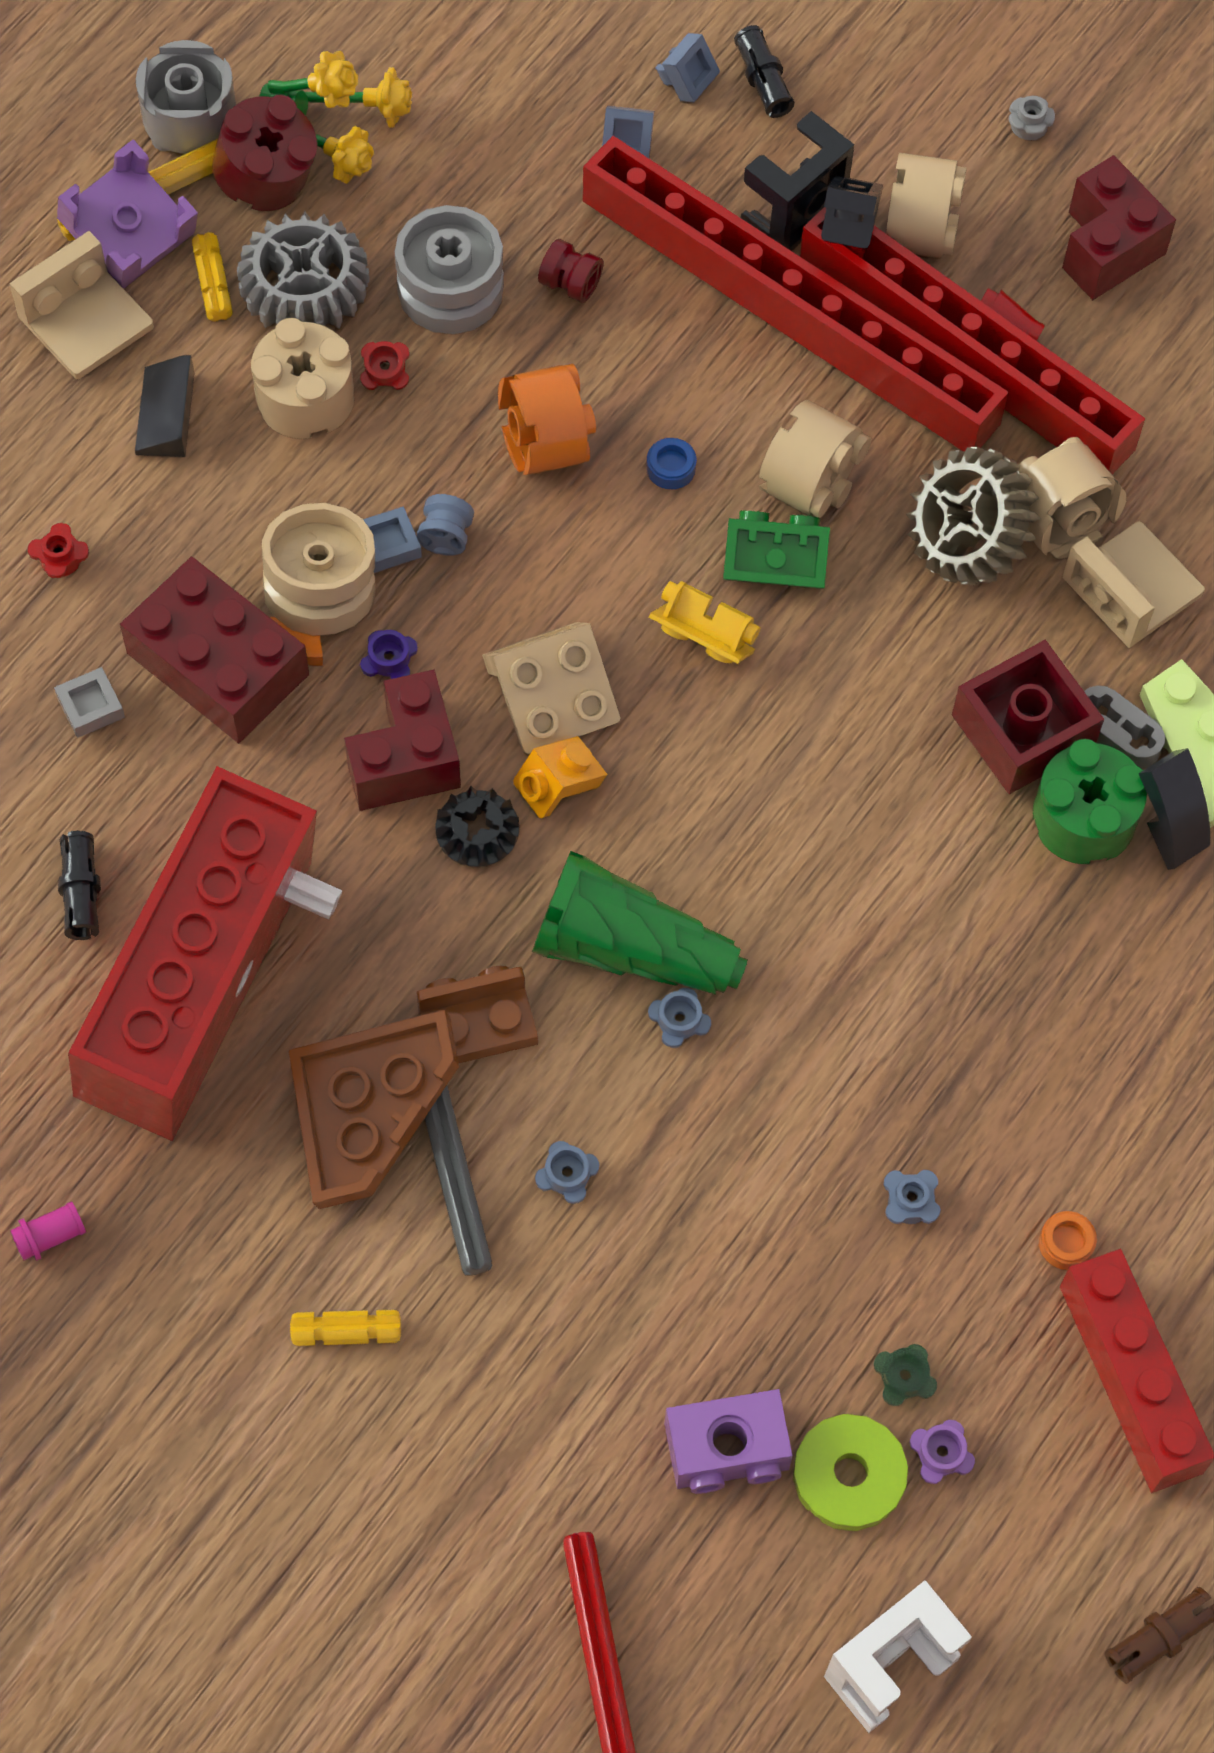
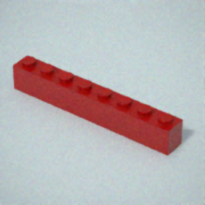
(1040, 385)

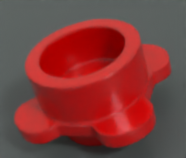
(378, 353)
(62, 563)

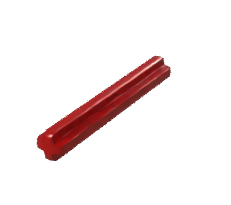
(598, 1643)

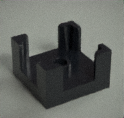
(803, 194)

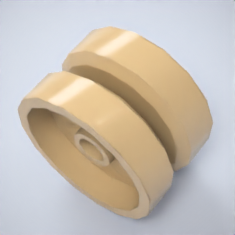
(318, 568)

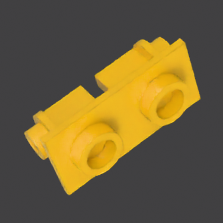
(722, 635)

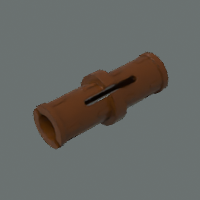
(1161, 1635)

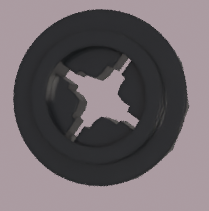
(486, 846)

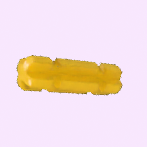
(212, 276)
(345, 1327)

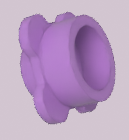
(944, 1435)

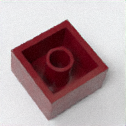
(1025, 714)

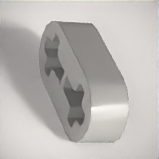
(1126, 723)

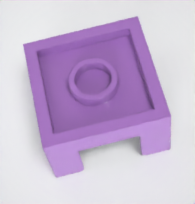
(128, 216)

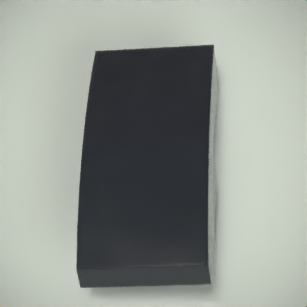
(1180, 806)

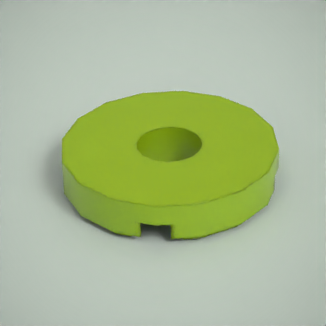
(856, 1439)

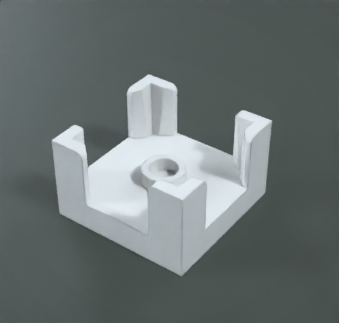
(915, 1622)

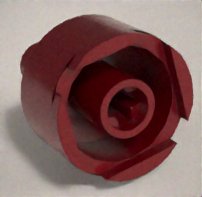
(264, 152)

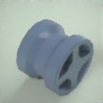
(445, 524)

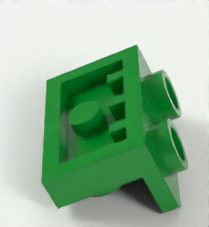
(776, 551)

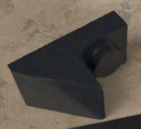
(851, 211)

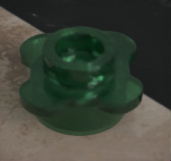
(915, 1362)

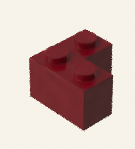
(1119, 228)
(413, 754)

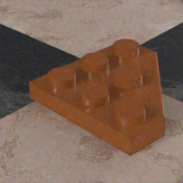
(366, 1099)

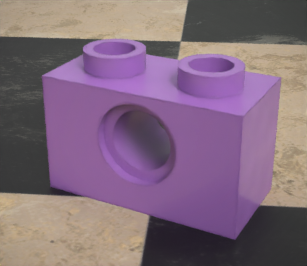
(752, 1417)

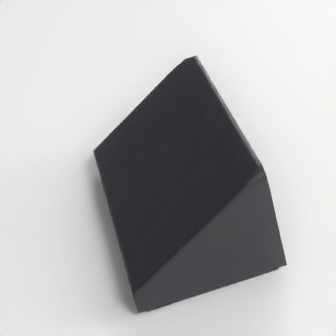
(165, 408)

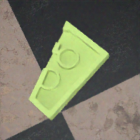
(1186, 714)

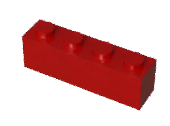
(1136, 1371)

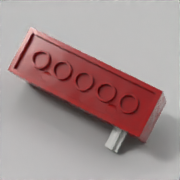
(196, 952)

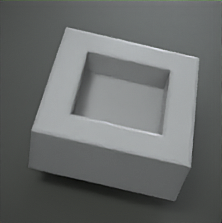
(89, 702)

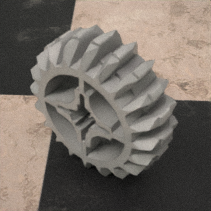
(301, 257)

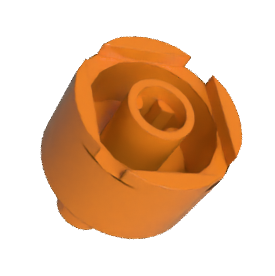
(546, 419)

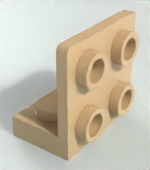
(78, 307)
(1131, 582)
(554, 685)

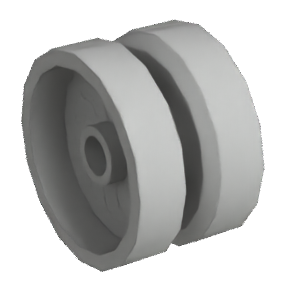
(449, 269)

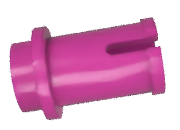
(47, 1231)

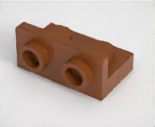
(485, 1011)

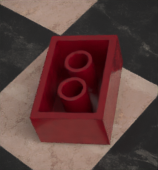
(215, 649)

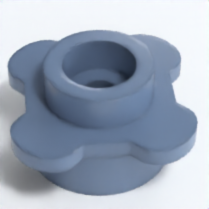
(679, 1002)
(567, 1156)
(901, 1209)

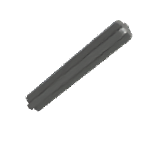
(457, 1187)

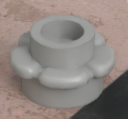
(1030, 126)

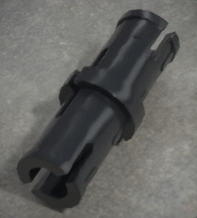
(764, 71)
(79, 885)

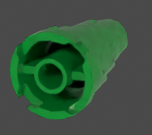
(627, 930)

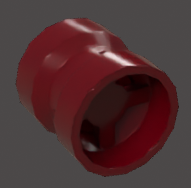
(570, 270)

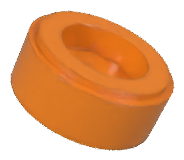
(1067, 1239)

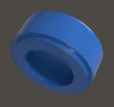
(671, 463)

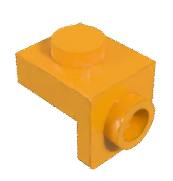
(557, 773)

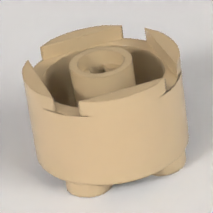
(922, 204)
(303, 378)
(813, 460)
(1073, 496)

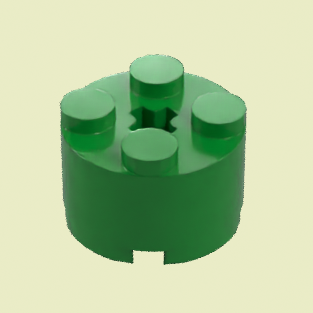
(1089, 802)

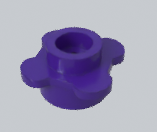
(388, 642)

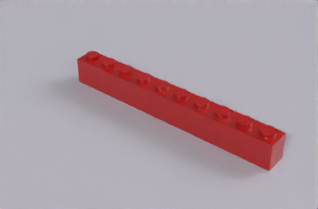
(793, 296)

